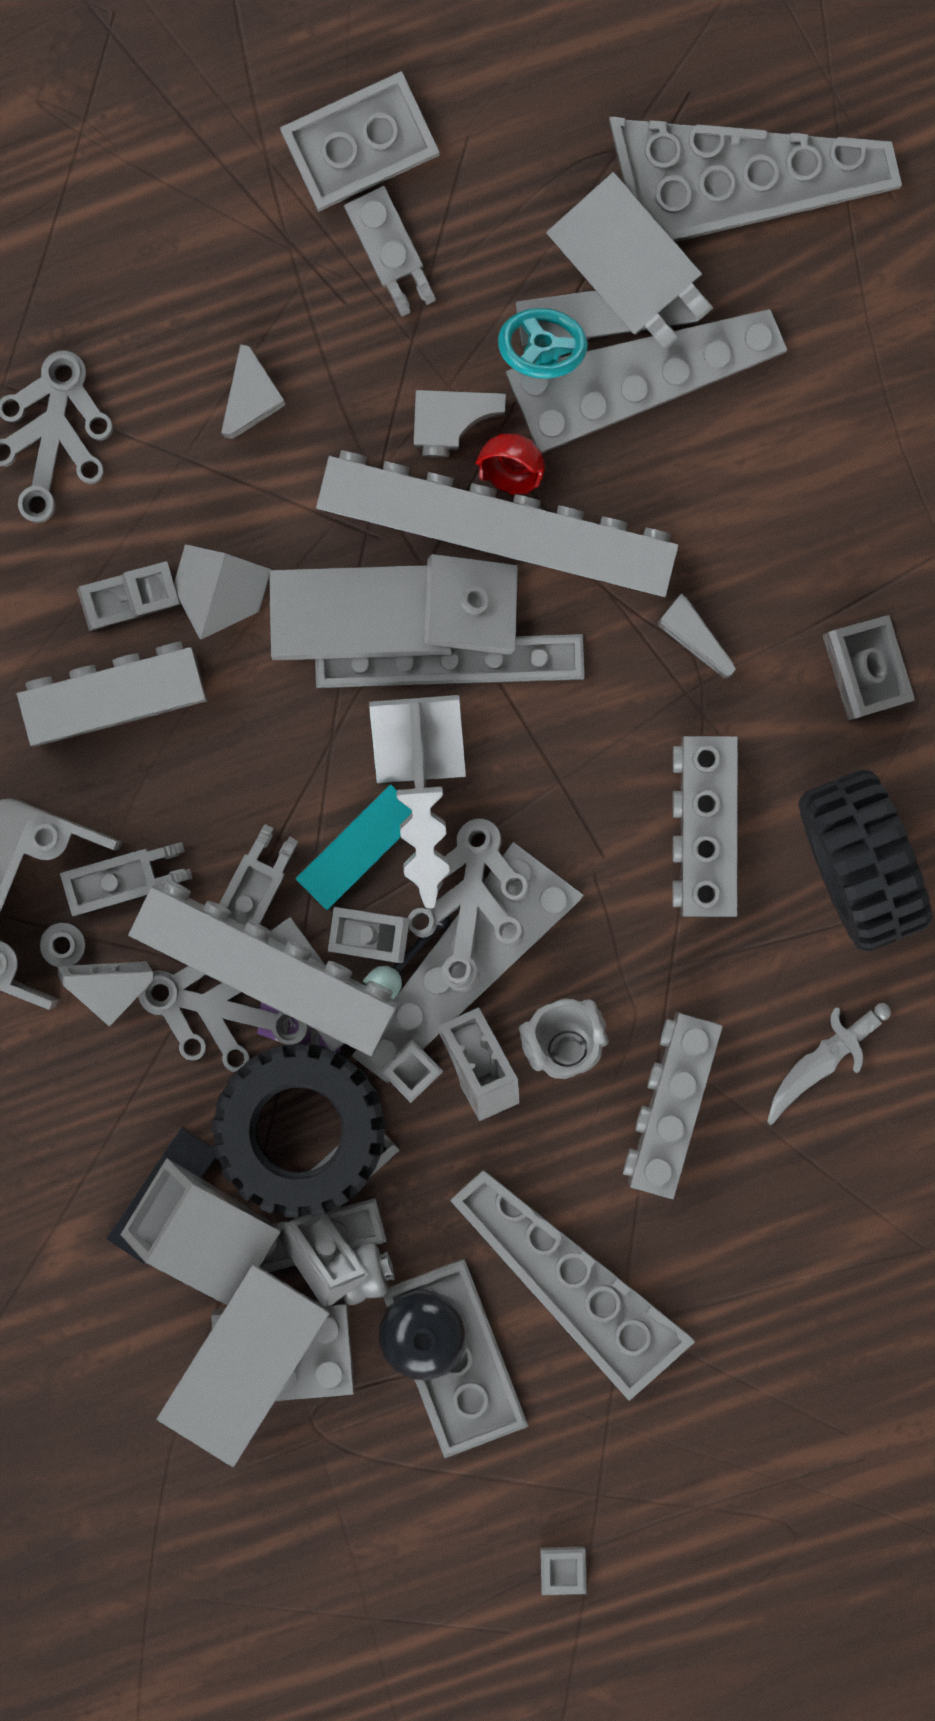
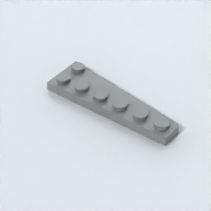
(639, 376)
(430, 1001)
(598, 1309)

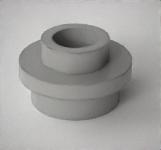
(77, 944)

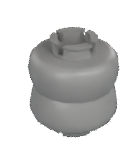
(379, 1271)

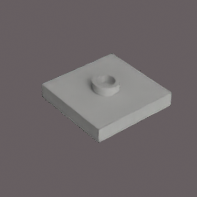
(471, 604)

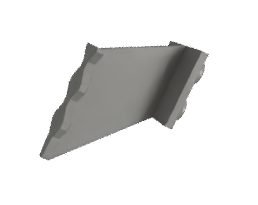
(418, 743)

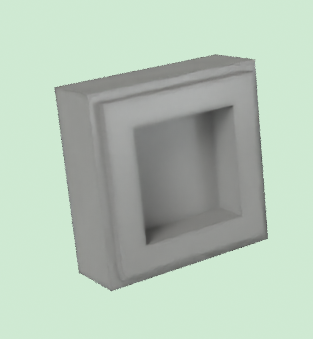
(563, 1570)

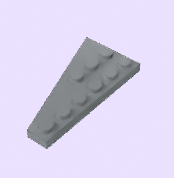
(733, 177)

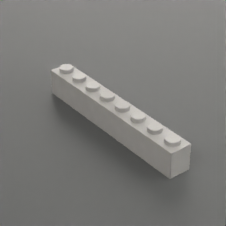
(496, 525)

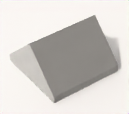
(868, 667)

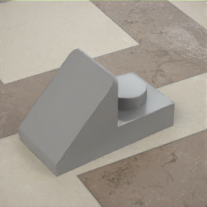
(368, 934)

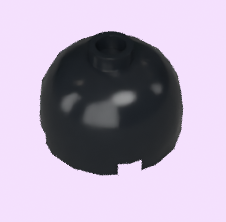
(423, 1335)

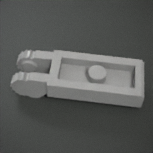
(388, 246)
(118, 879)
(256, 882)

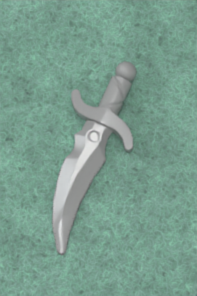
(826, 1057)

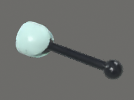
(390, 976)

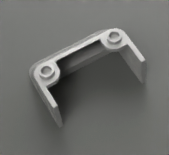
(44, 837)

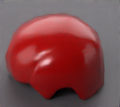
(511, 464)

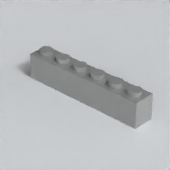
(263, 967)

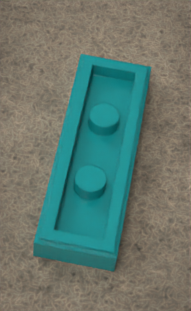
(355, 849)

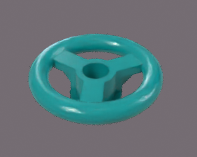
(543, 348)

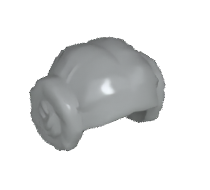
(564, 1038)

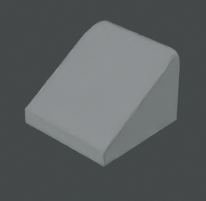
(411, 1070)

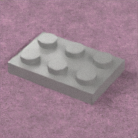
(359, 141)

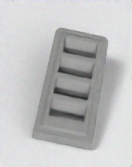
(689, 630)

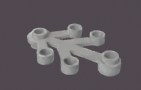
(52, 429)
(471, 896)
(212, 1008)

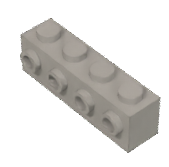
(111, 696)
(707, 826)
(674, 1104)

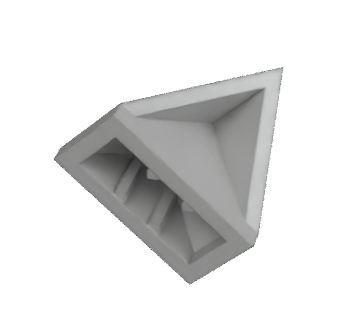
(218, 588)

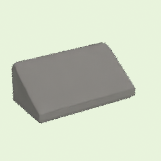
(322, 1257)

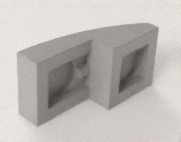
(128, 596)

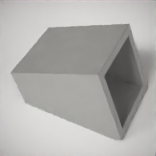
(198, 1233)

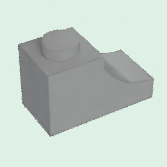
(447, 415)
(480, 1064)

